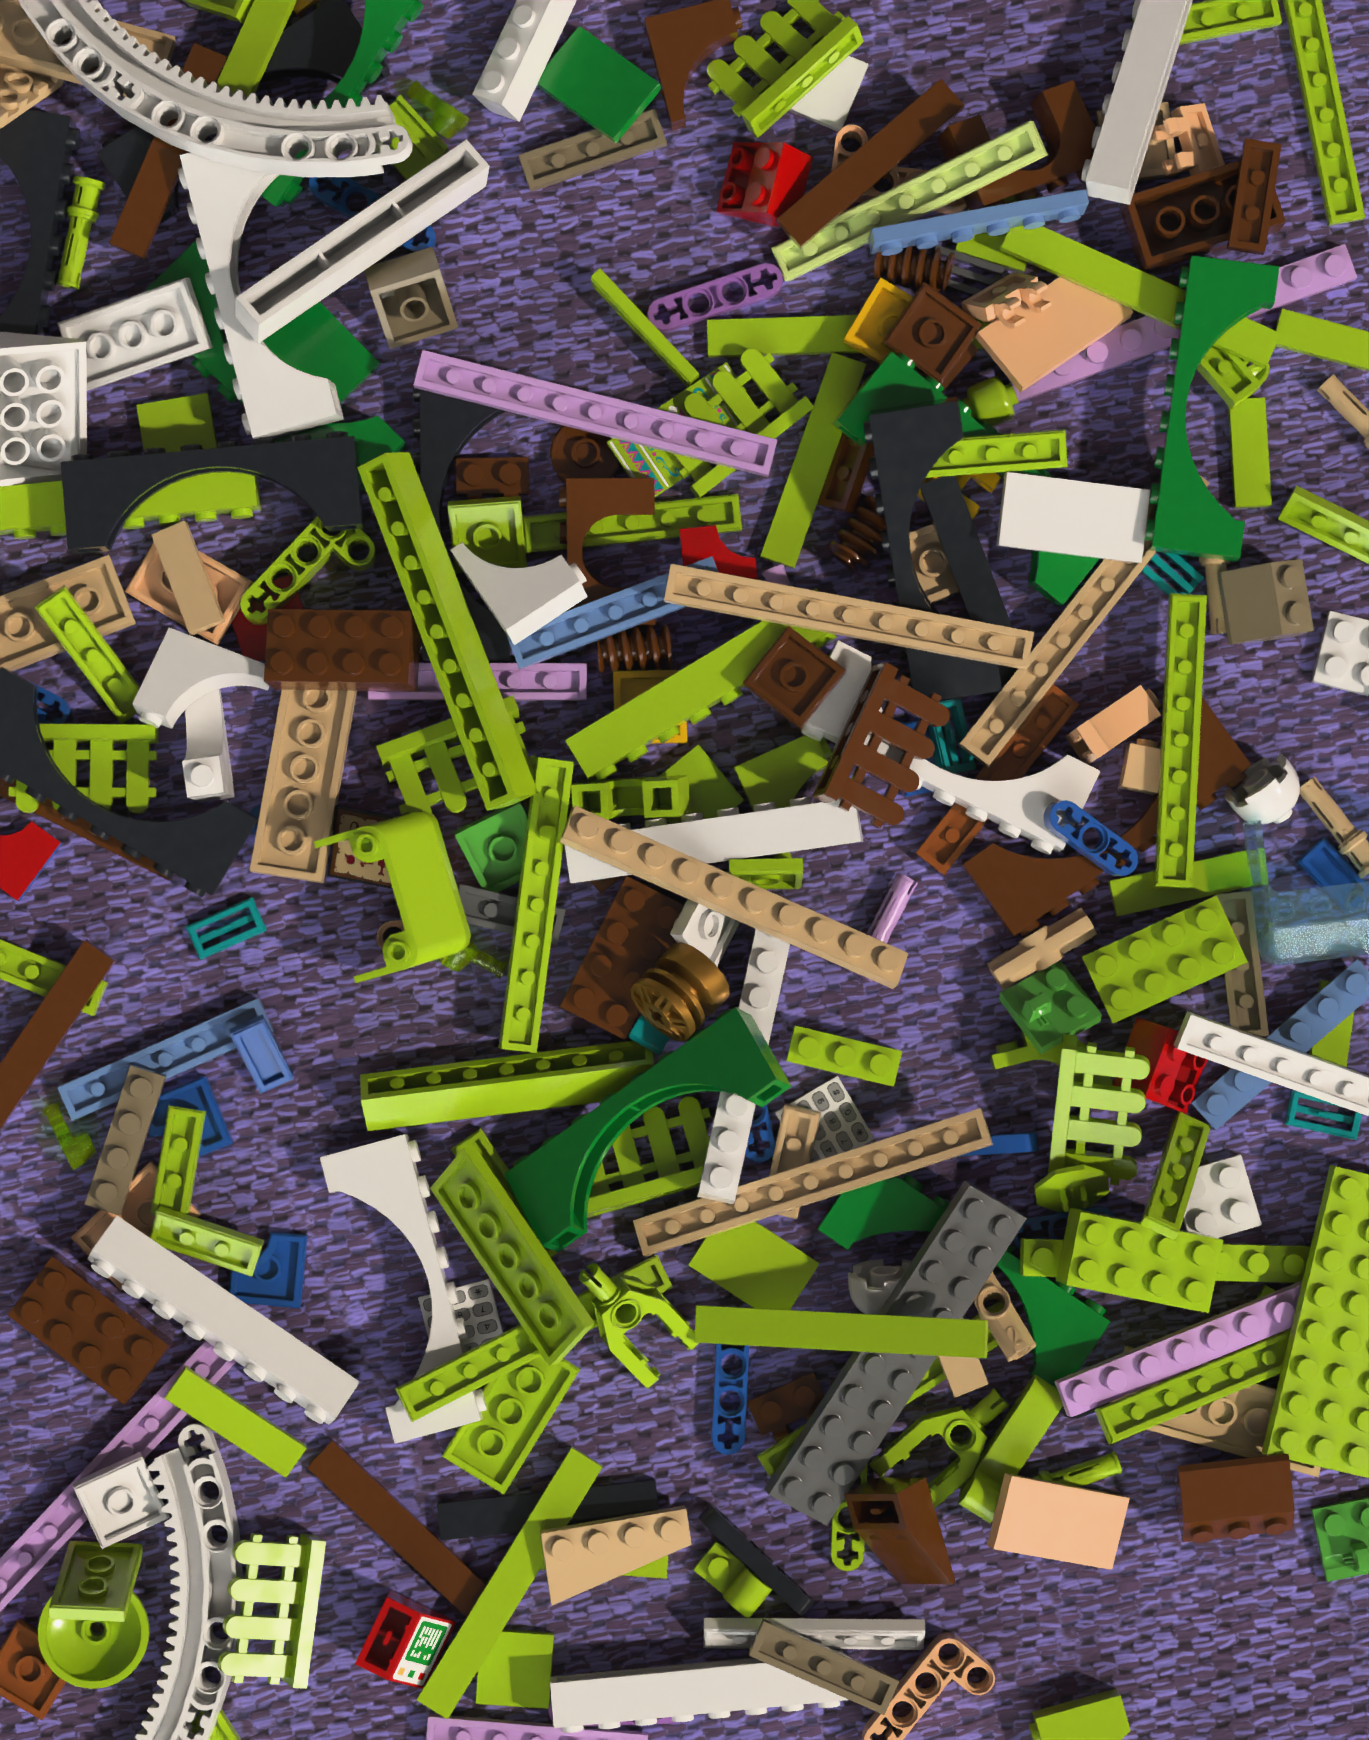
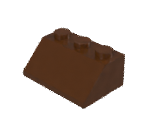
(1234, 1498)

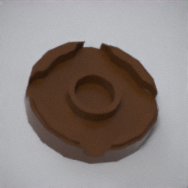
(585, 461)

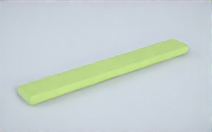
(914, 199)

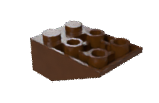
(902, 1529)

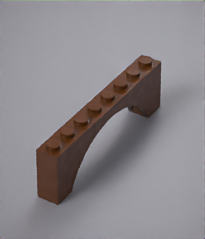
(1028, 887)

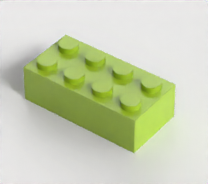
(1164, 959)
(1138, 1263)

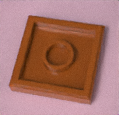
(25, 1674)

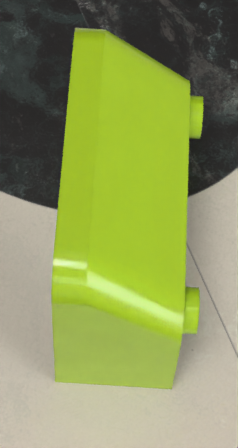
(421, 885)

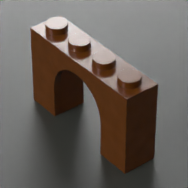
(1068, 139)
(590, 501)

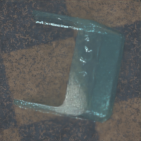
(1305, 922)

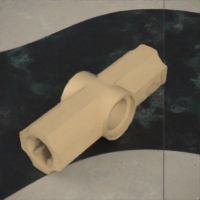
(1041, 948)
(1004, 1325)

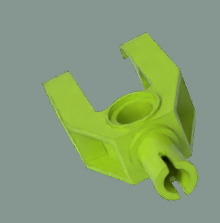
(614, 1323)
(942, 1423)

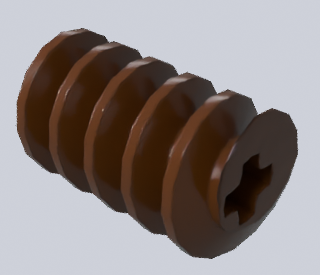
(916, 267)
(860, 538)
(635, 648)

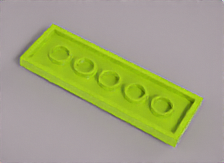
(512, 1255)

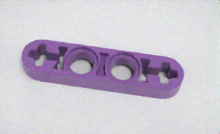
(713, 292)

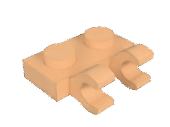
(1196, 139)
(1005, 295)

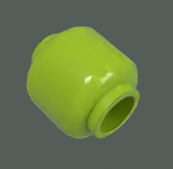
(991, 401)

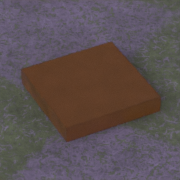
(932, 333)
(794, 677)

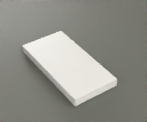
(139, 333)
(1073, 517)

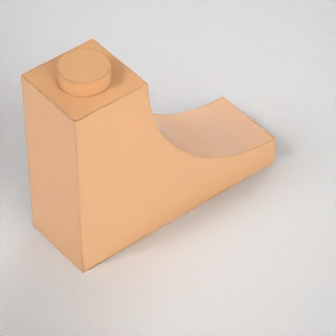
(1114, 724)

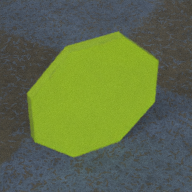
(1071, 1188)

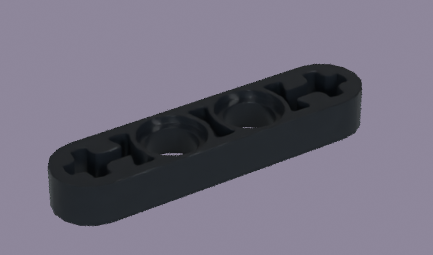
(756, 1559)

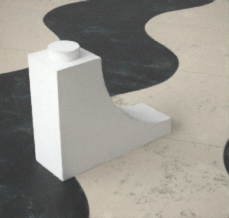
(526, 596)
(185, 672)
(207, 752)

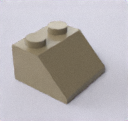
(411, 298)
(1265, 602)

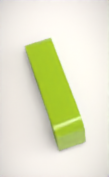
(304, 571)
(1010, 1446)

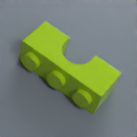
(634, 796)
(843, 1056)

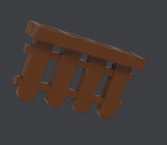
(852, 752)

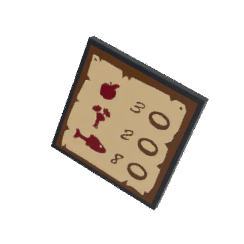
(343, 862)

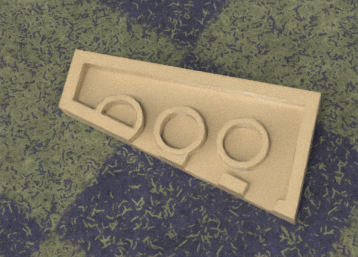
(22, 90)
(601, 1550)

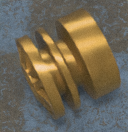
(680, 991)

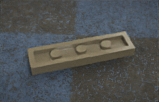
(590, 152)
(1245, 982)
(125, 1139)
(823, 1667)

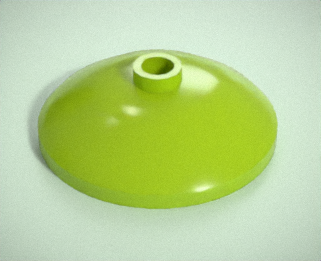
(92, 1658)

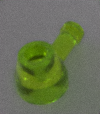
(446, 118)
(473, 954)
(77, 1145)

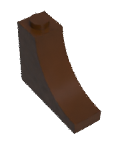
(681, 43)

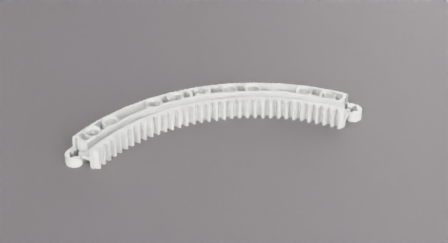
(248, 131)
(203, 1597)

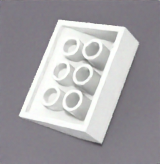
(41, 406)

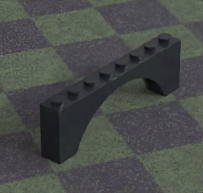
(309, 46)
(39, 155)
(444, 431)
(906, 448)
(109, 490)
(192, 847)

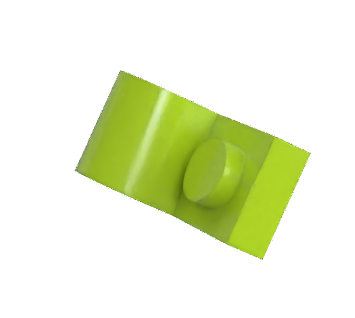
(733, 1579)

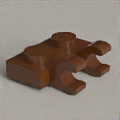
(492, 477)
(786, 1405)

